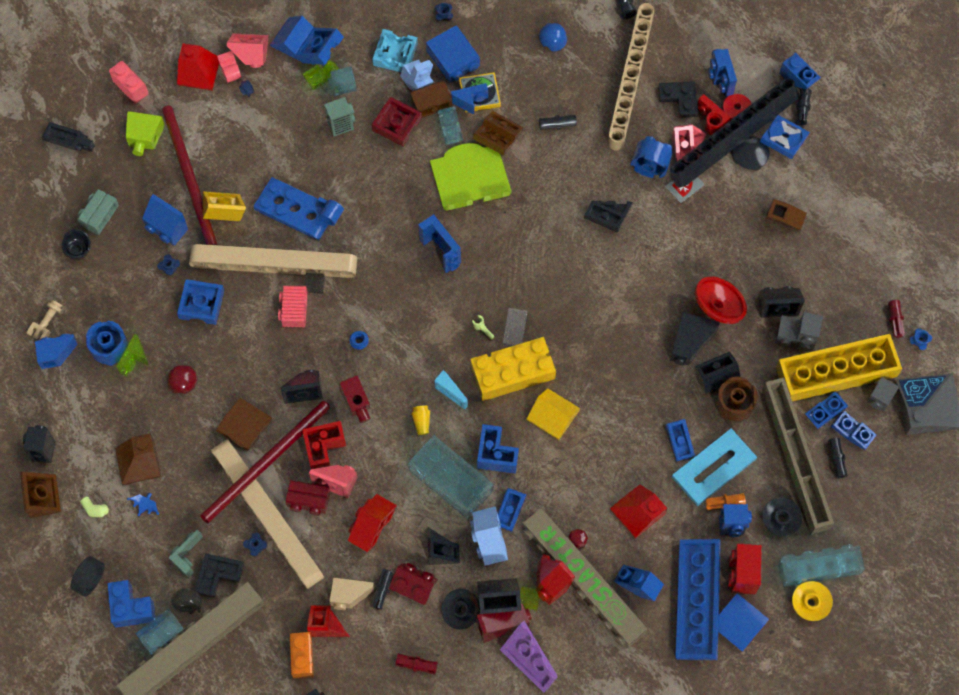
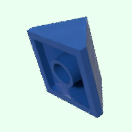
(292, 35)

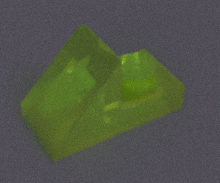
(133, 352)

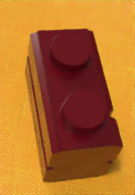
(307, 497)

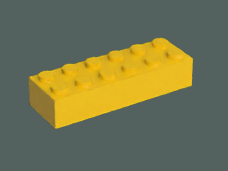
(839, 367)

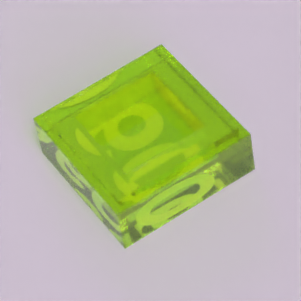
(529, 598)

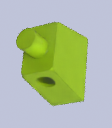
(143, 131)

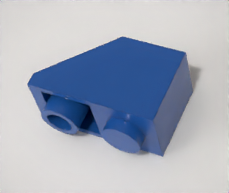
(799, 71)
(54, 351)
(639, 582)

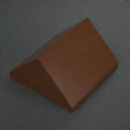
(40, 494)

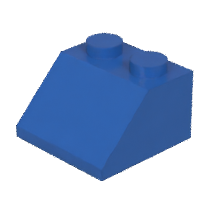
(164, 221)

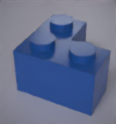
(492, 455)
(125, 609)

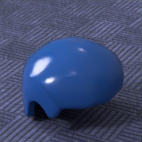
(553, 36)

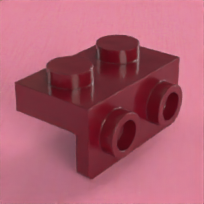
(413, 583)

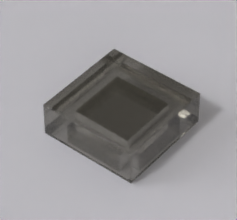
(315, 282)

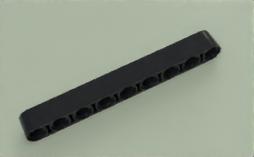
(734, 133)

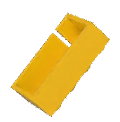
(513, 368)

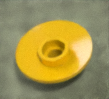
(812, 591)

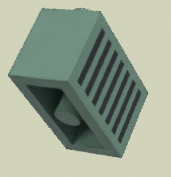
(339, 116)

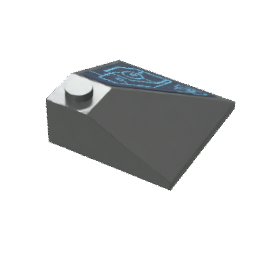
(928, 403)

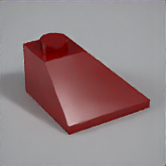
(197, 67)
(639, 510)

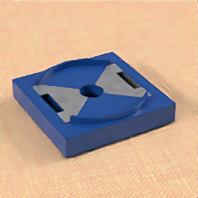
(786, 146)

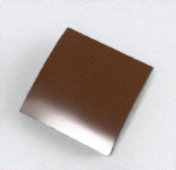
(498, 133)
(244, 424)

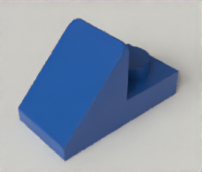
(465, 97)

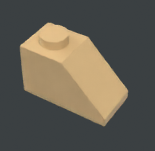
(348, 593)

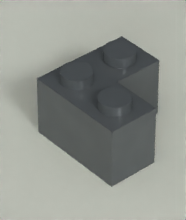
(799, 333)

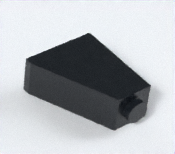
(692, 337)

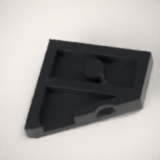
(608, 214)

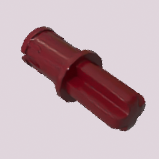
(896, 318)

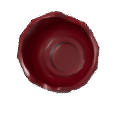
(182, 379)

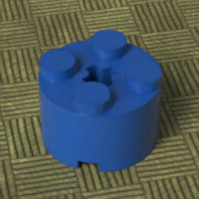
(651, 157)
(108, 332)

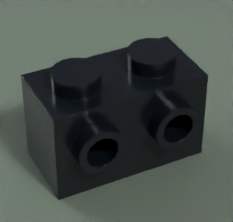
(716, 371)
(39, 444)

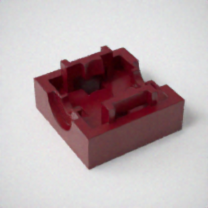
(392, 117)

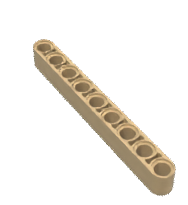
(631, 83)
(272, 260)
(269, 516)

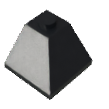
(303, 387)

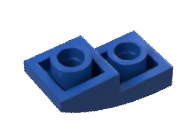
(826, 410)
(853, 431)

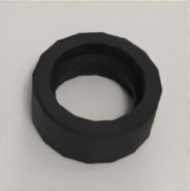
(87, 576)

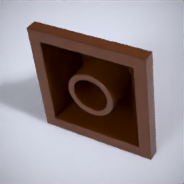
(138, 459)

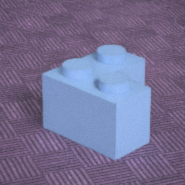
(488, 534)

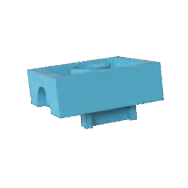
(397, 51)

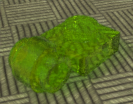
(316, 76)

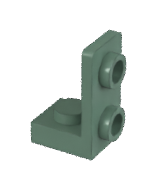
(177, 553)

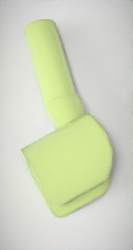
(481, 326)

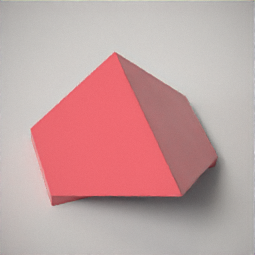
(686, 139)

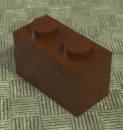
(431, 99)

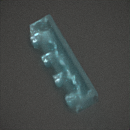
(821, 565)

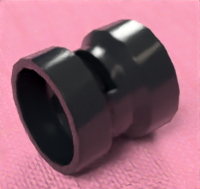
(626, 8)

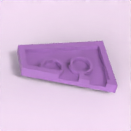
(529, 657)

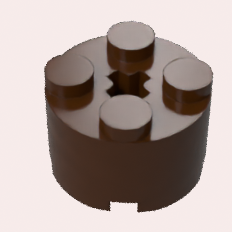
(746, 399)

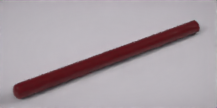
(188, 174)
(264, 462)

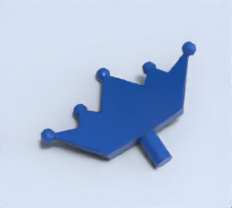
(144, 503)

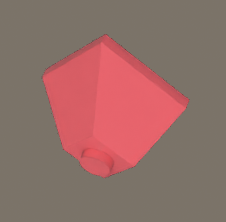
(249, 48)
(338, 478)

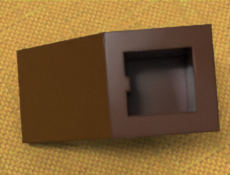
(786, 214)

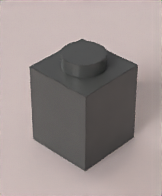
(882, 394)

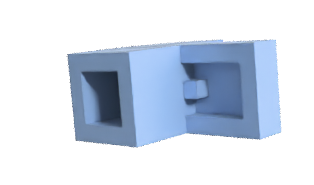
(417, 74)

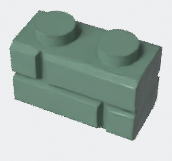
(97, 211)

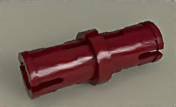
(416, 663)

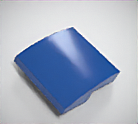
(740, 622)

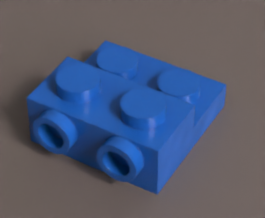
(722, 71)

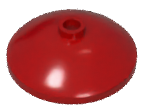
(720, 300)

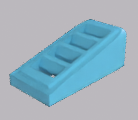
(447, 387)

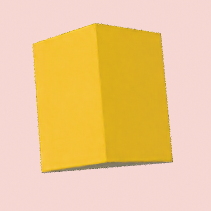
(223, 206)
(552, 413)

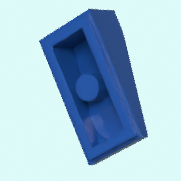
(680, 440)
(511, 508)

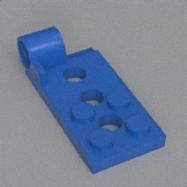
(327, 211)

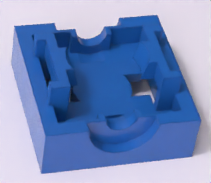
(321, 42)
(198, 296)

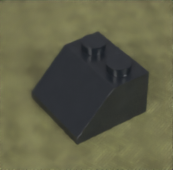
(779, 302)

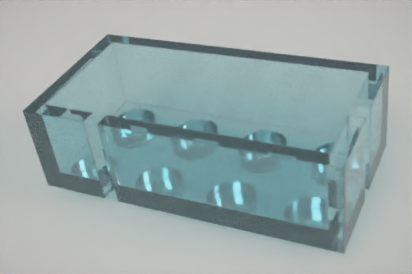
(450, 477)

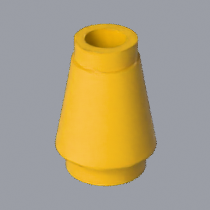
(421, 419)

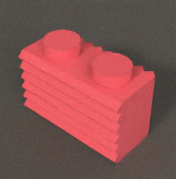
(128, 82)
(293, 306)

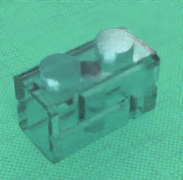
(159, 631)

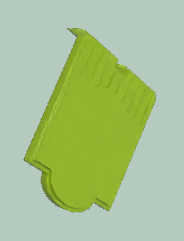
(468, 175)

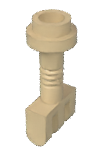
(41, 328)

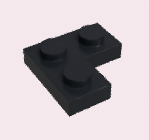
(683, 93)
(213, 570)

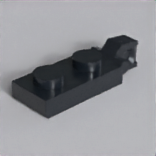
(67, 137)

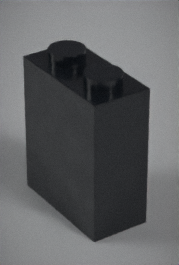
(499, 596)

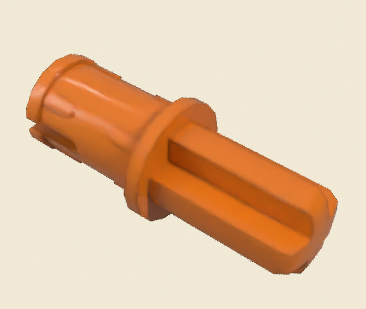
(717, 502)

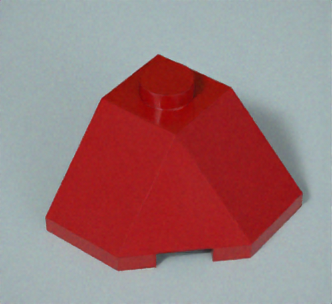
(552, 579)

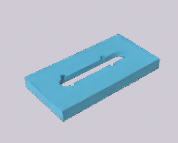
(701, 491)

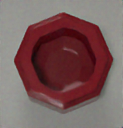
(578, 538)

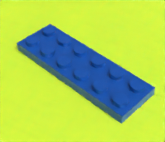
(698, 599)

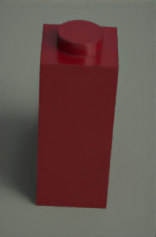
(502, 623)

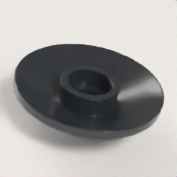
(785, 508)
(452, 609)

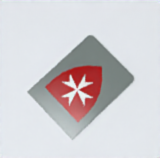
(683, 193)

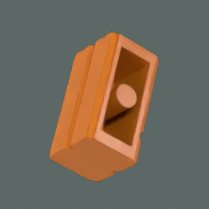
(301, 655)

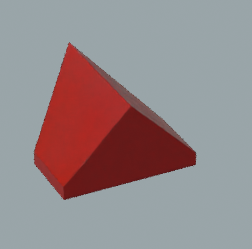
(324, 623)

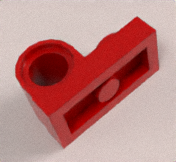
(713, 114)

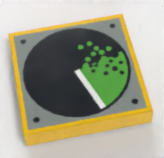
(493, 99)

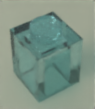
(342, 81)

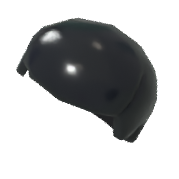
(76, 244)

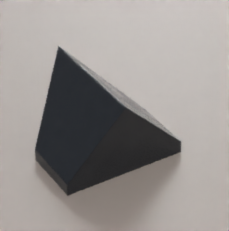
(441, 549)

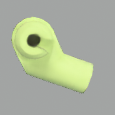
(94, 510)

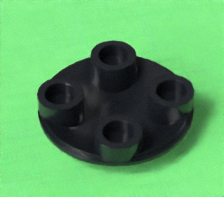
(751, 154)

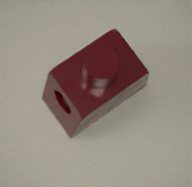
(353, 391)

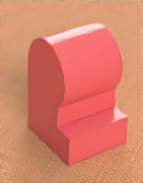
(229, 66)

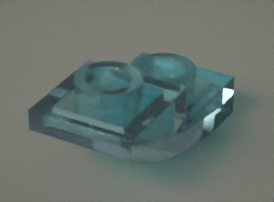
(450, 125)

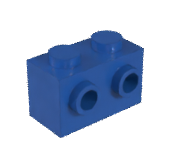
(734, 519)

